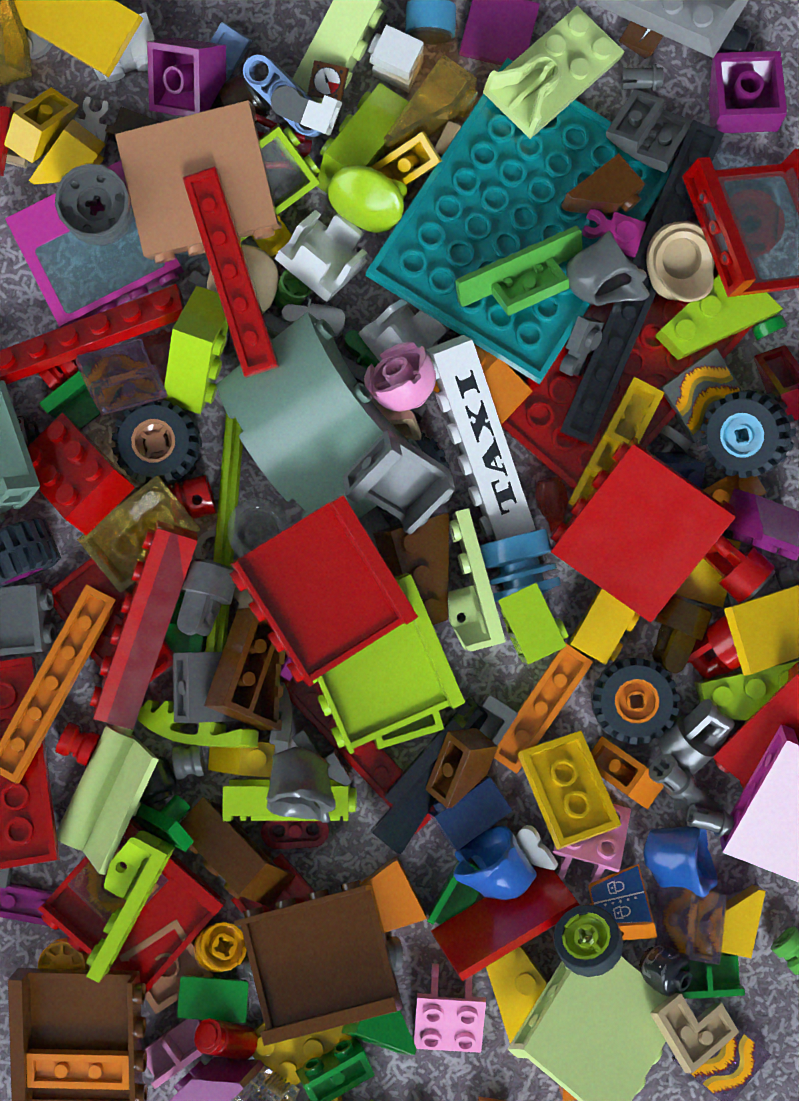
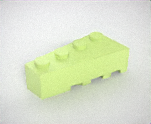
(341, 37)

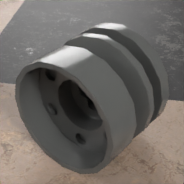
(86, 187)

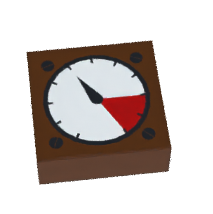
(327, 80)

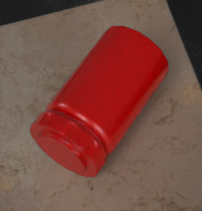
(225, 1039)

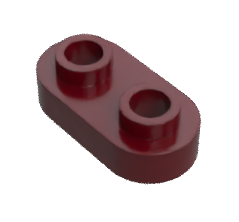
(295, 834)

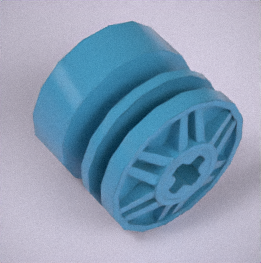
(519, 562)

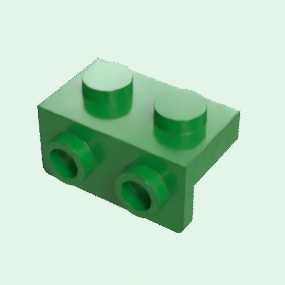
(335, 1071)

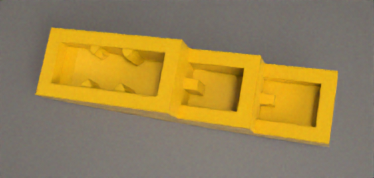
(628, 421)

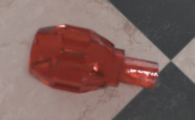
(552, 500)

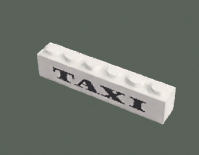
(480, 439)

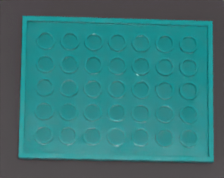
(490, 201)

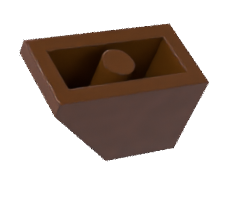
(608, 189)
(460, 765)

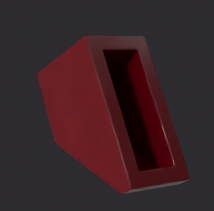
(780, 377)

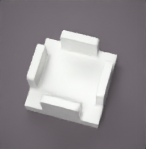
(324, 255)
(400, 326)

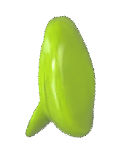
(367, 198)

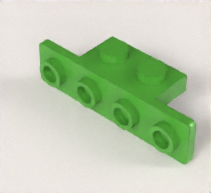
(523, 276)

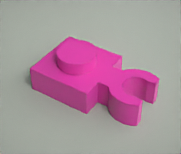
(625, 230)

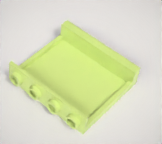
(594, 1032)

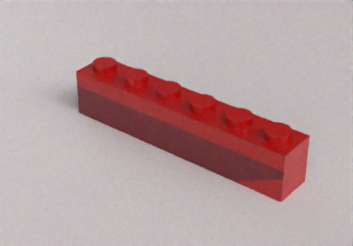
(144, 624)

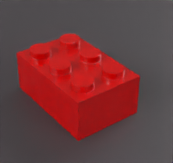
(76, 474)

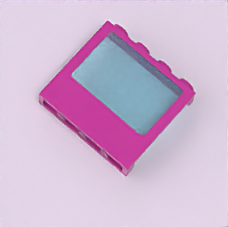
(80, 276)

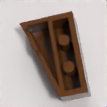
(424, 557)
(248, 675)
(234, 855)

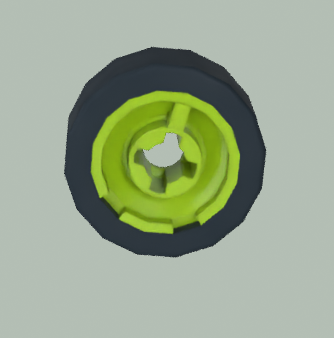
(583, 957)

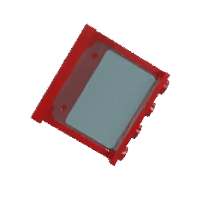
(749, 222)

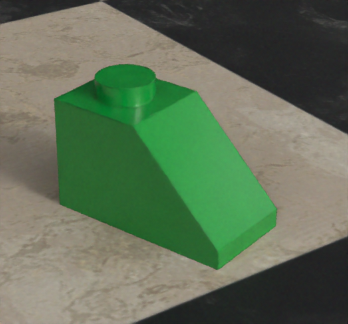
(385, 1031)

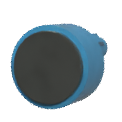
(431, 20)

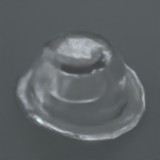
(254, 523)

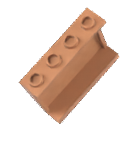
(165, 152)

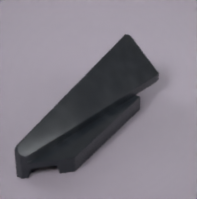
(408, 792)

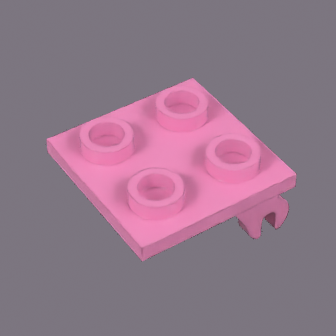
(602, 850)
(449, 1022)

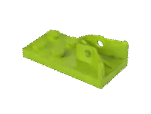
(145, 861)

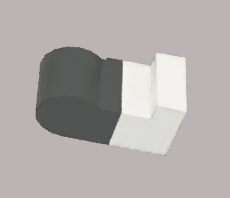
(292, 105)

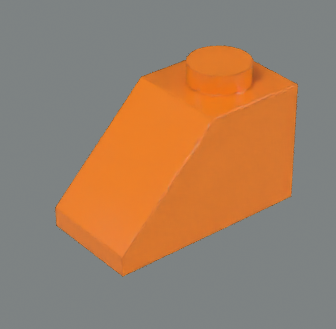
(625, 773)

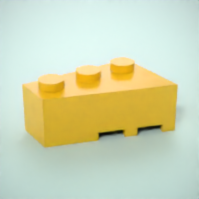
(516, 987)

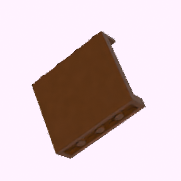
(320, 962)
(76, 1013)

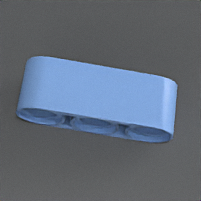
(276, 78)

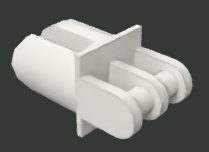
(332, 315)

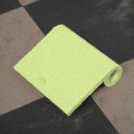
(107, 796)

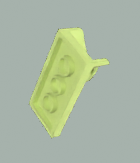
(552, 72)
(482, 622)

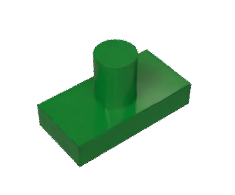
(165, 823)

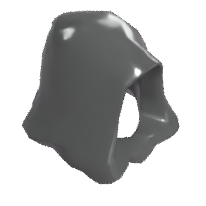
(603, 274)
(300, 785)

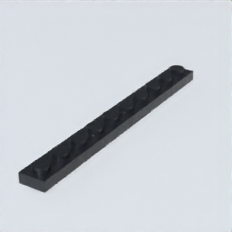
(628, 316)

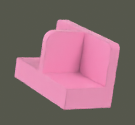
(172, 1051)

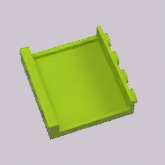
(390, 680)

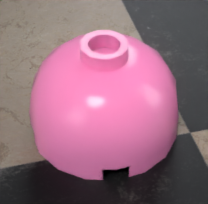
(402, 377)

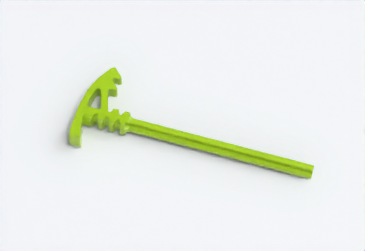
(162, 718)

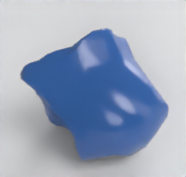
(680, 859)
(502, 863)

